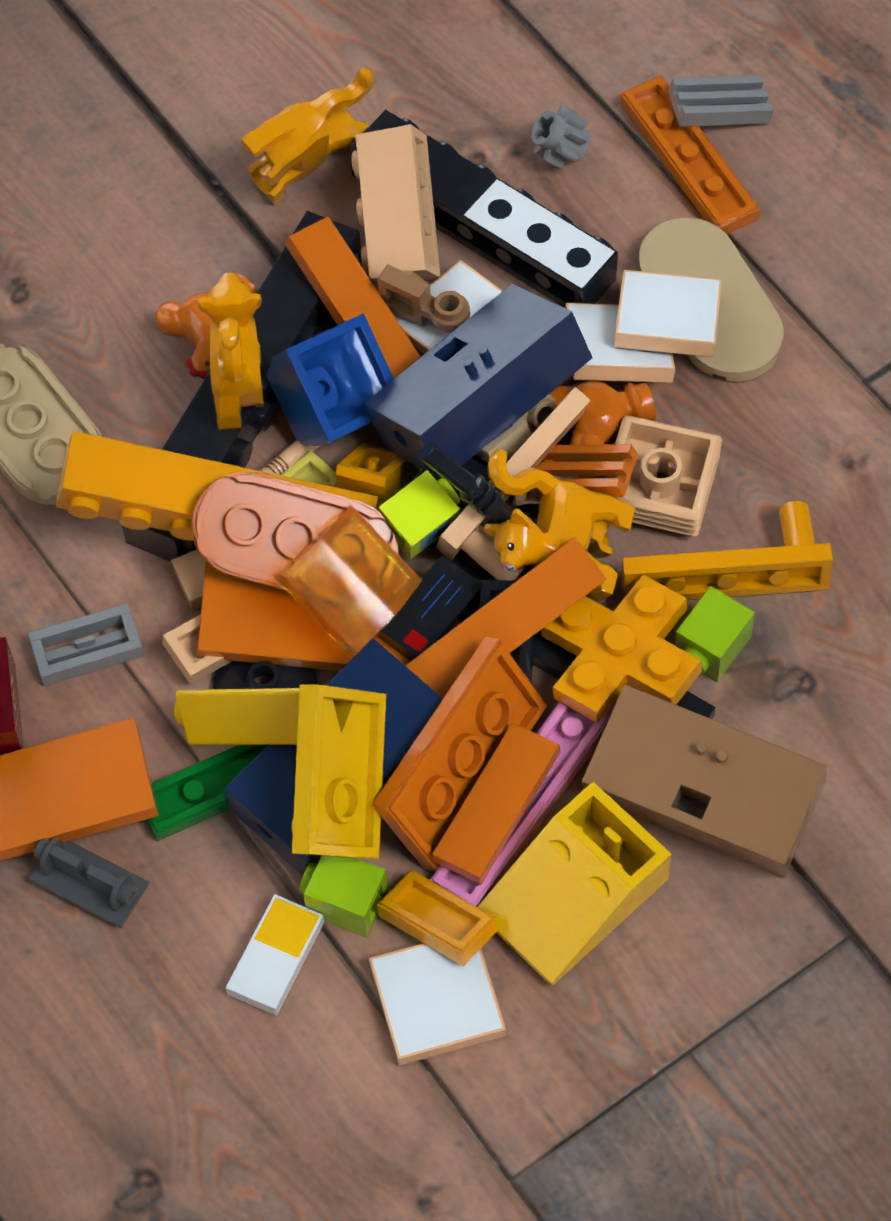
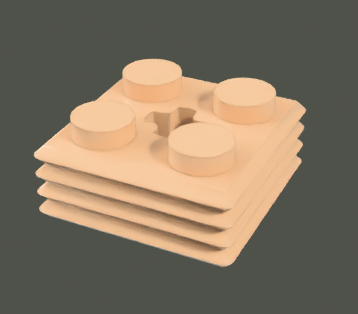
(690, 466)

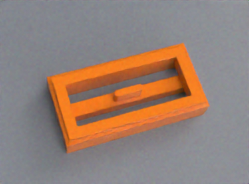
(592, 461)

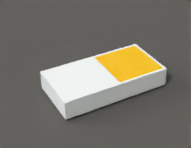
(275, 955)

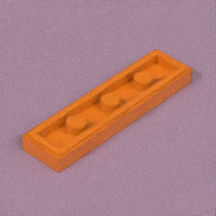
(690, 158)
(348, 290)
(512, 614)

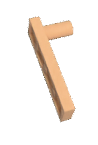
(467, 529)

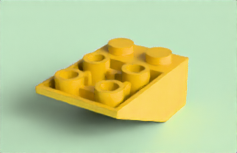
(576, 883)

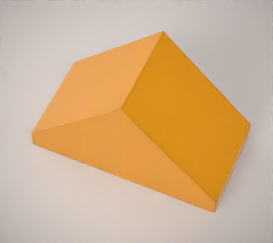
(372, 472)

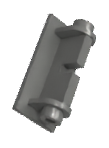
(87, 880)

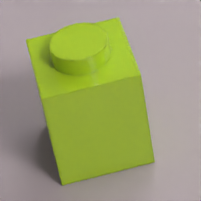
(715, 632)
(344, 891)

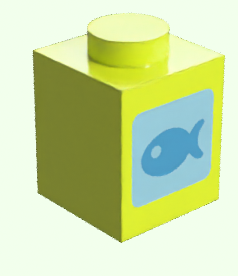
(420, 513)

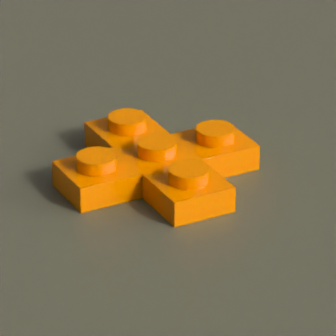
(622, 649)

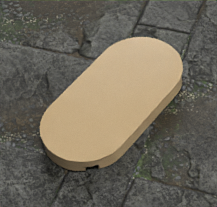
(748, 323)
(35, 424)

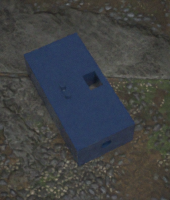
(479, 378)
(266, 787)

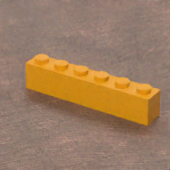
(147, 484)

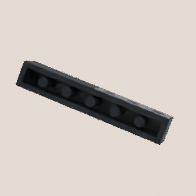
(512, 227)

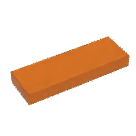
(496, 803)

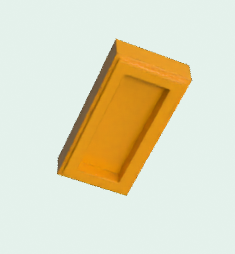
(437, 917)

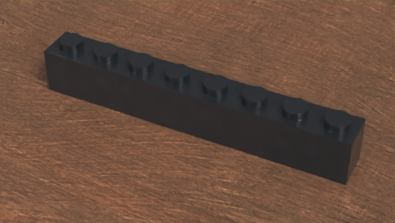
(286, 317)

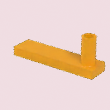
(743, 572)

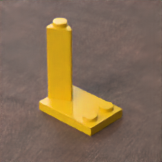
(336, 757)

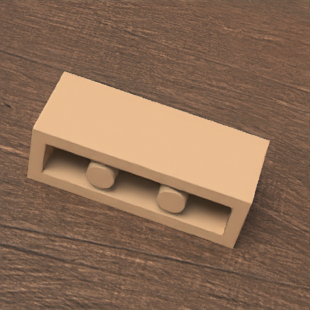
(396, 202)

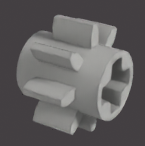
(561, 136)

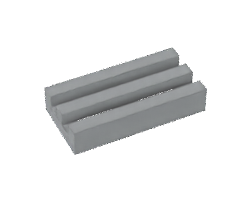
(716, 95)
(89, 652)

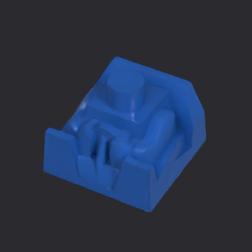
(328, 380)

